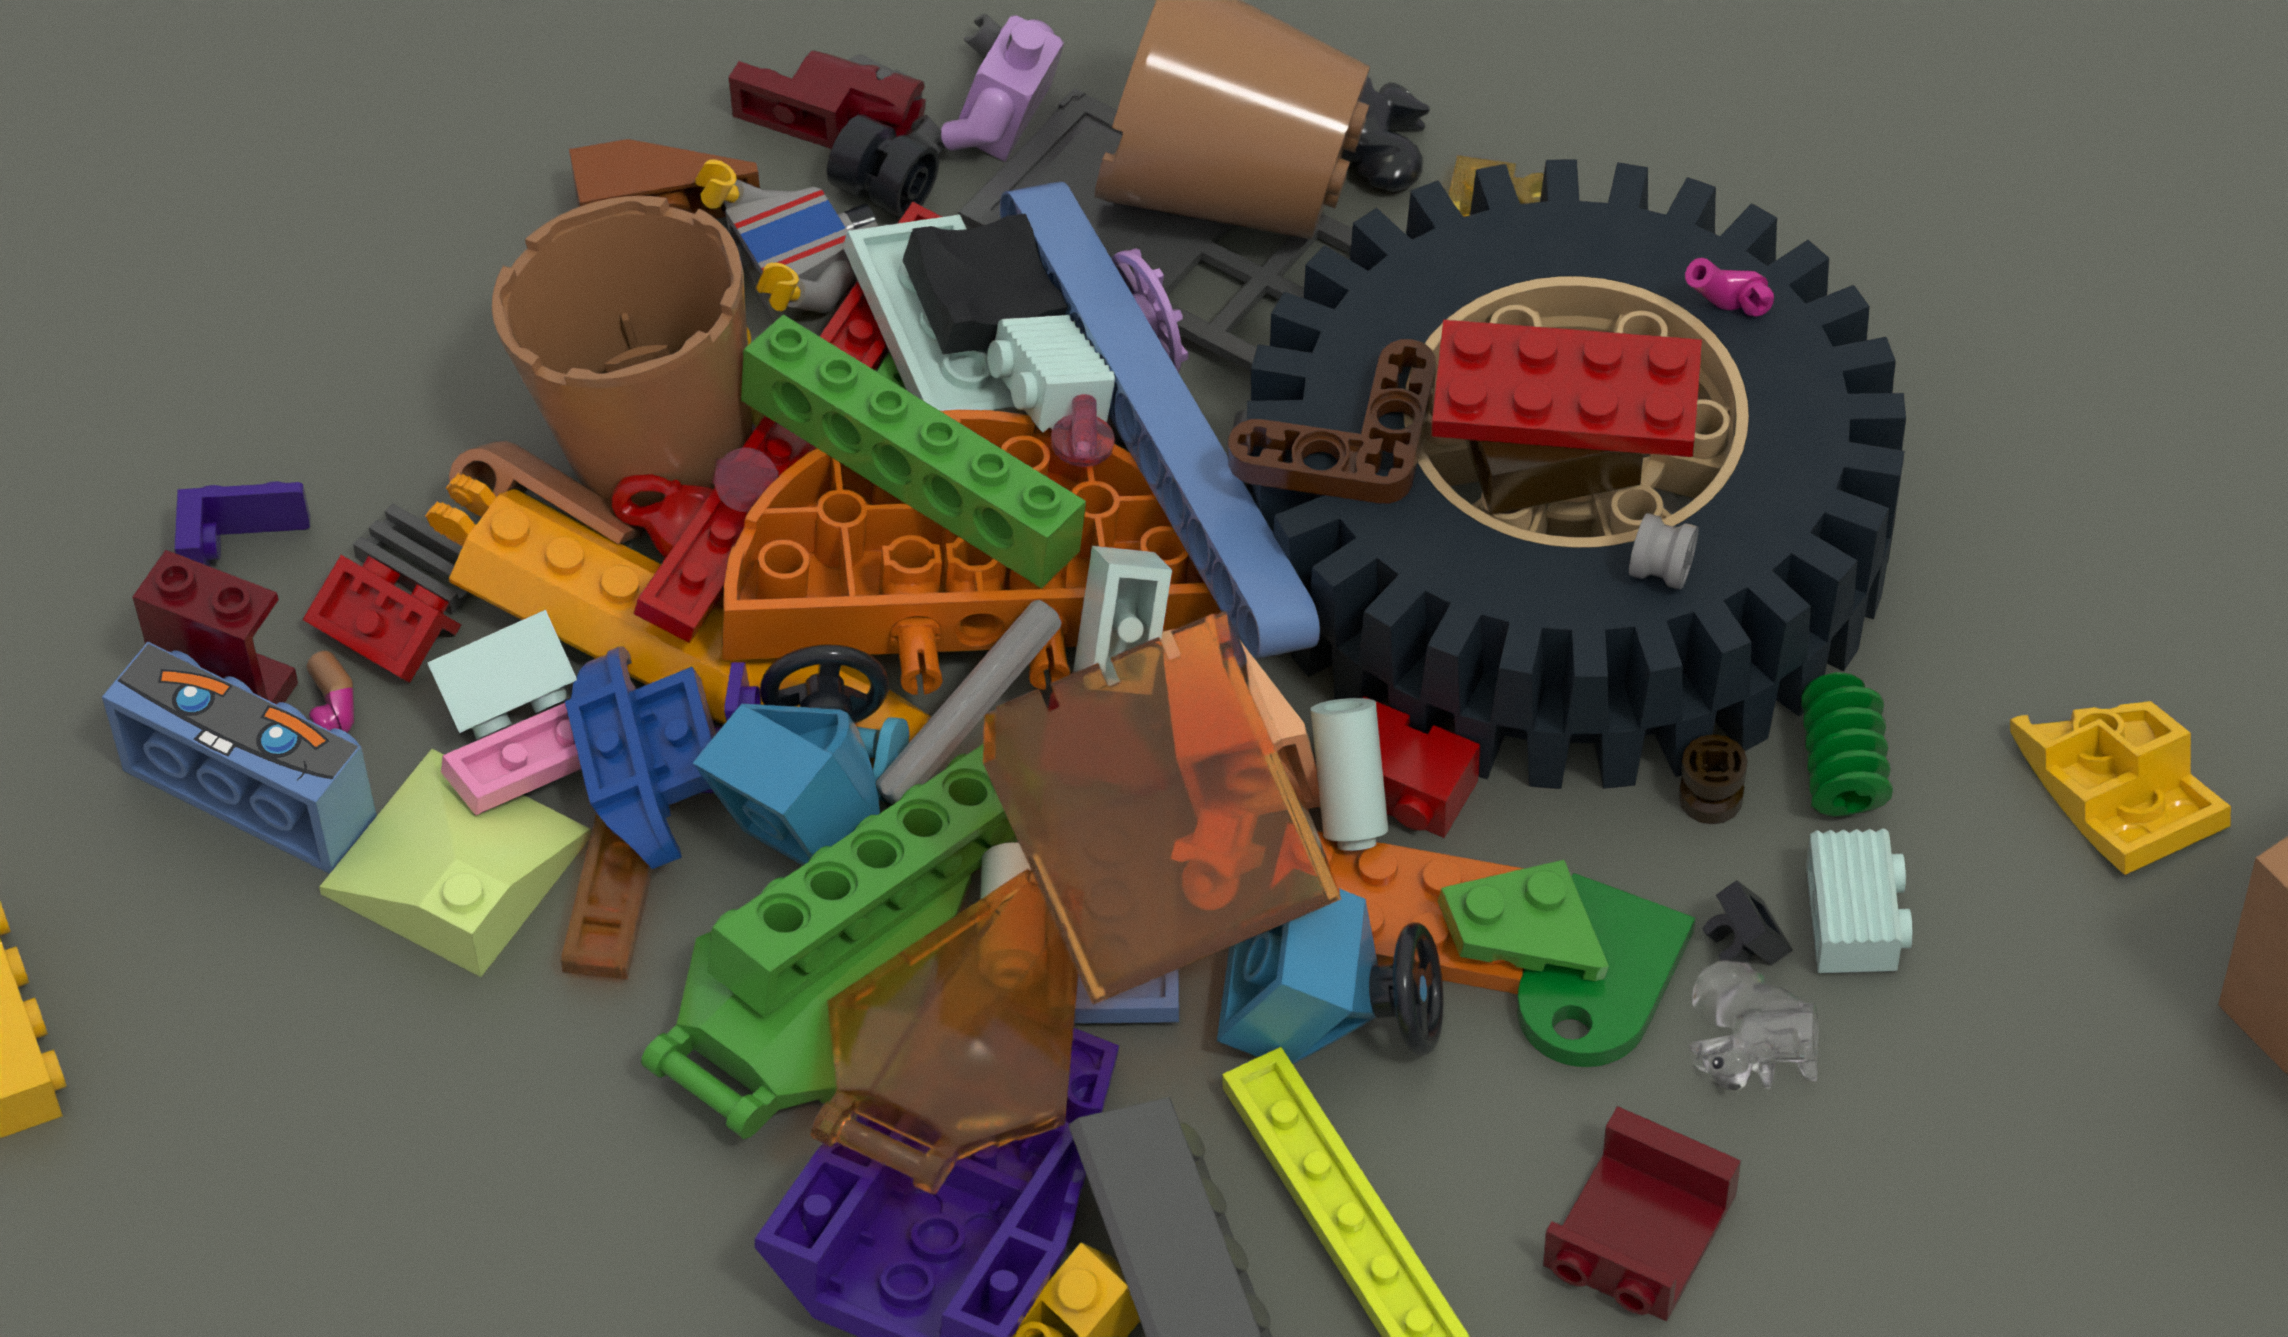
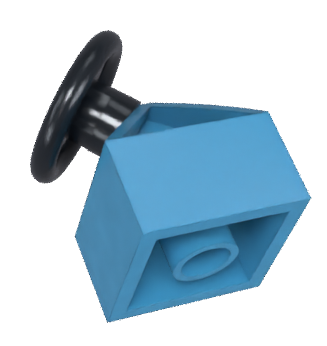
(799, 771)
(1323, 980)

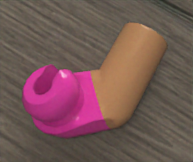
(337, 692)

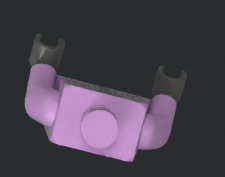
(1005, 90)

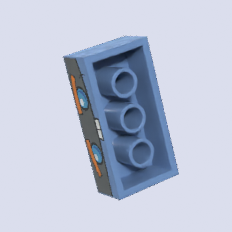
(240, 756)

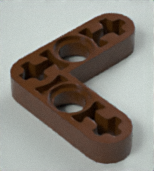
(1357, 454)

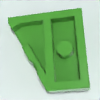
(1525, 920)

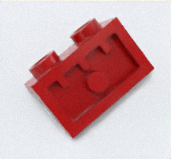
(377, 618)

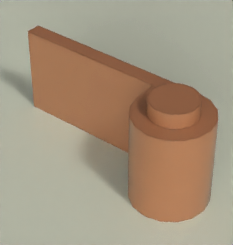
(510, 467)

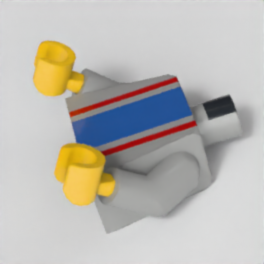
(786, 240)

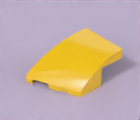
(2124, 780)

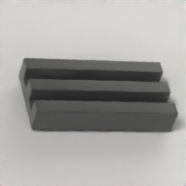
(419, 543)

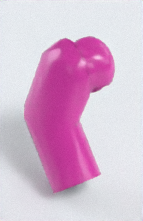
(1730, 287)

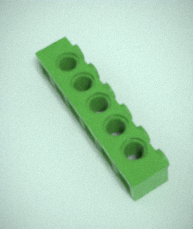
(913, 451)
(859, 886)

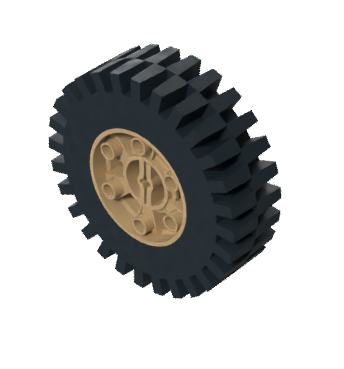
(1532, 610)

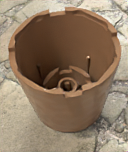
(1234, 119)
(631, 340)

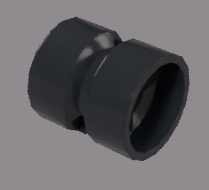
(880, 165)

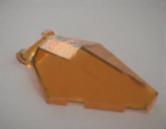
(956, 1039)

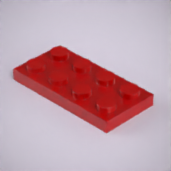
(1567, 388)

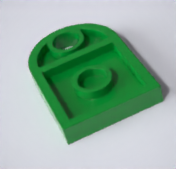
(1642, 952)

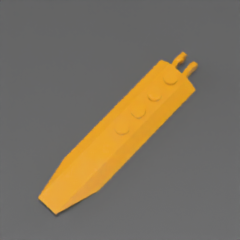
(542, 560)

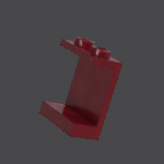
(212, 621)
(1643, 1215)

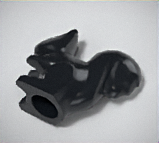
(1383, 155)

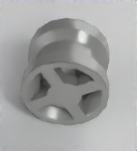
(1663, 551)

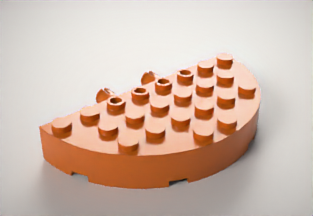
(862, 570)

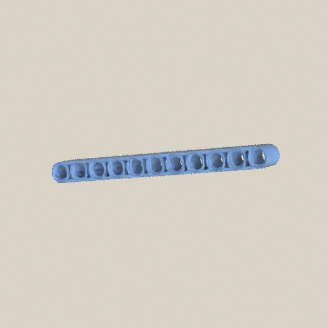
(1170, 434)

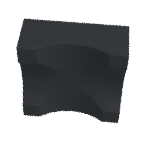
(977, 279)

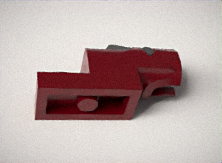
(825, 97)

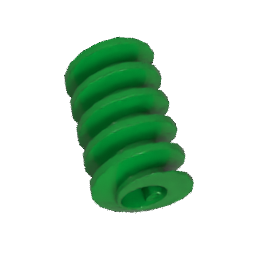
(1845, 745)

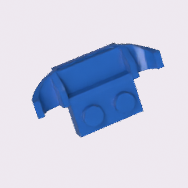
(639, 749)

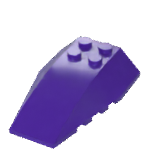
(957, 1263)

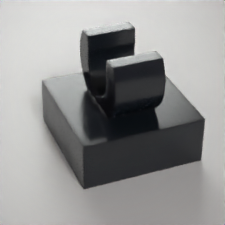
(1752, 925)

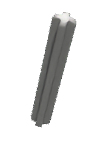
(970, 701)

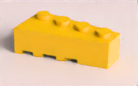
(26, 1074)

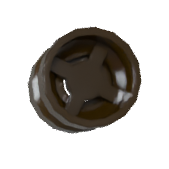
(1713, 779)

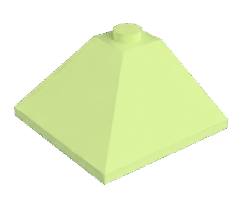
(453, 875)

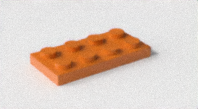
(1404, 888)

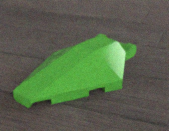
(779, 1055)

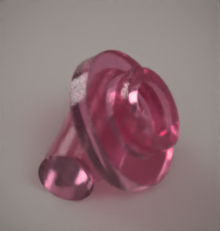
(1082, 436)
(743, 477)

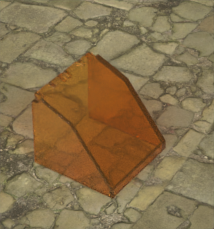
(1157, 808)

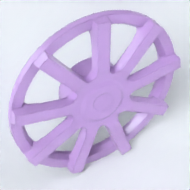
(1148, 299)

